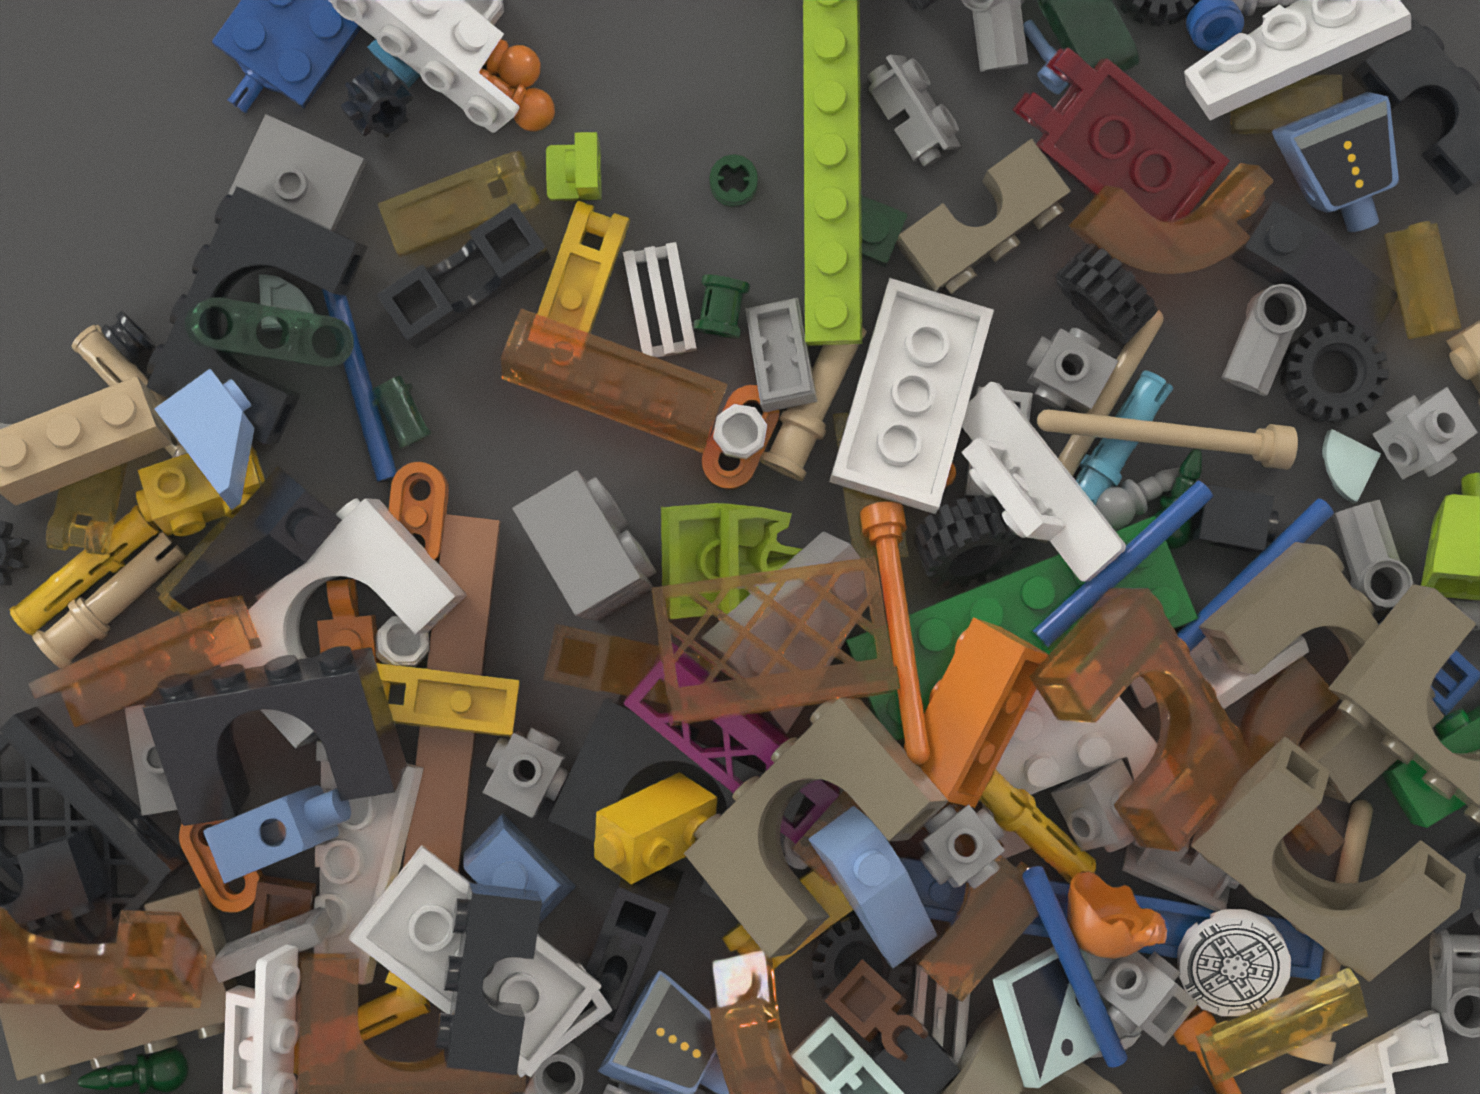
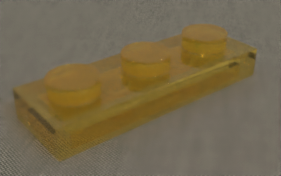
(1282, 1025)

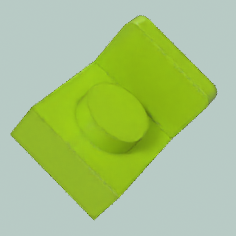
(574, 170)

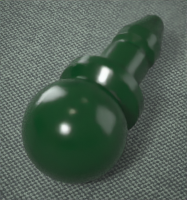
(1189, 472)
(161, 1071)

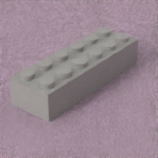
(582, 545)

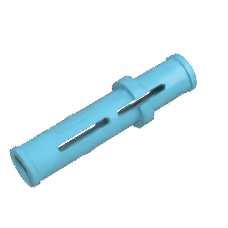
(1109, 457)

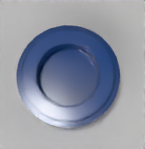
(1214, 23)

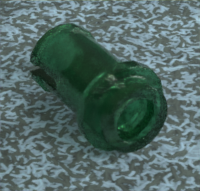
(401, 411)

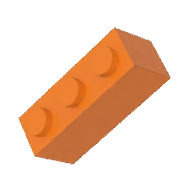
(977, 709)

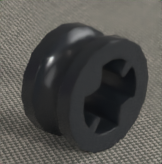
(128, 337)

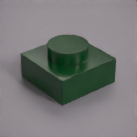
(879, 230)

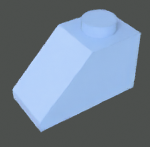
(213, 431)

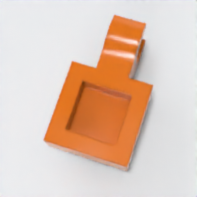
(346, 626)

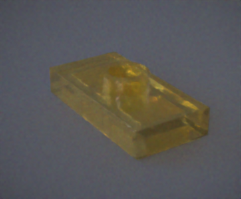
(1287, 104)

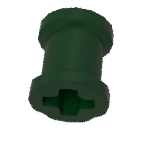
(721, 306)

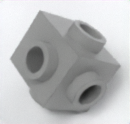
(1089, 367)
(1413, 436)
(511, 786)
(1089, 809)
(945, 862)
(1146, 995)

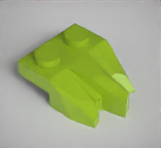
(719, 543)

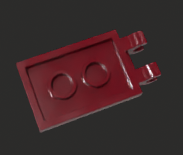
(1121, 138)

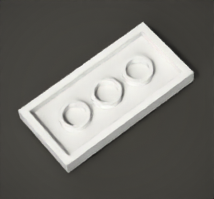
(912, 396)
(413, 937)

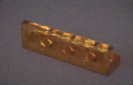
(612, 380)
(136, 665)

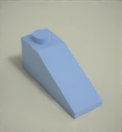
(874, 884)

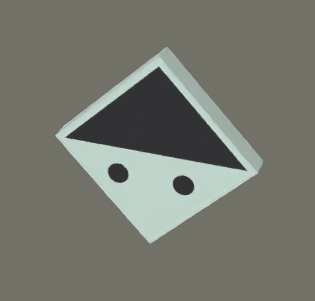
(1044, 1019)

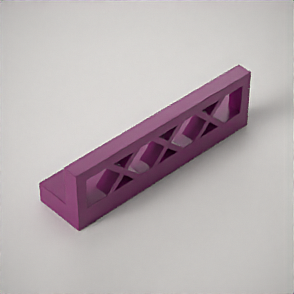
(752, 730)

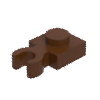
(281, 900)
(871, 1006)

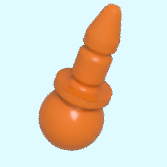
(514, 64)
(535, 104)

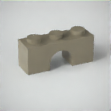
(1025, 194)

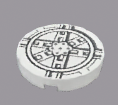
(1233, 962)

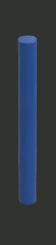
(363, 395)
(1298, 531)
(1118, 569)
(1074, 966)

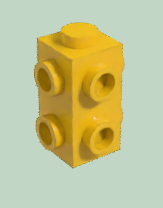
(182, 497)
(652, 827)

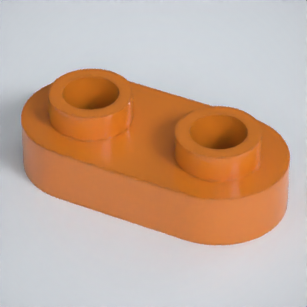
(743, 473)
(422, 516)
(208, 875)

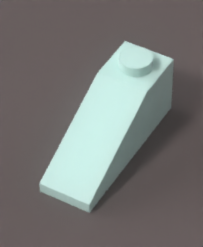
(839, 1063)

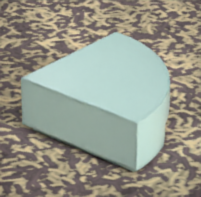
(281, 294)
(1348, 464)

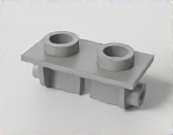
(906, 90)
(1181, 874)

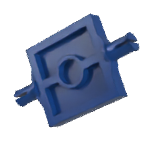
(284, 47)

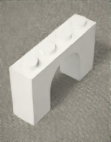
(364, 547)

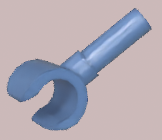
(1046, 52)

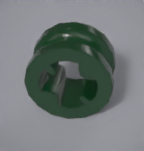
(734, 164)

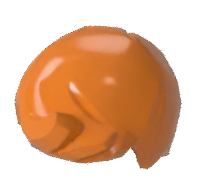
(1108, 918)

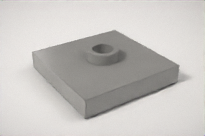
(300, 172)

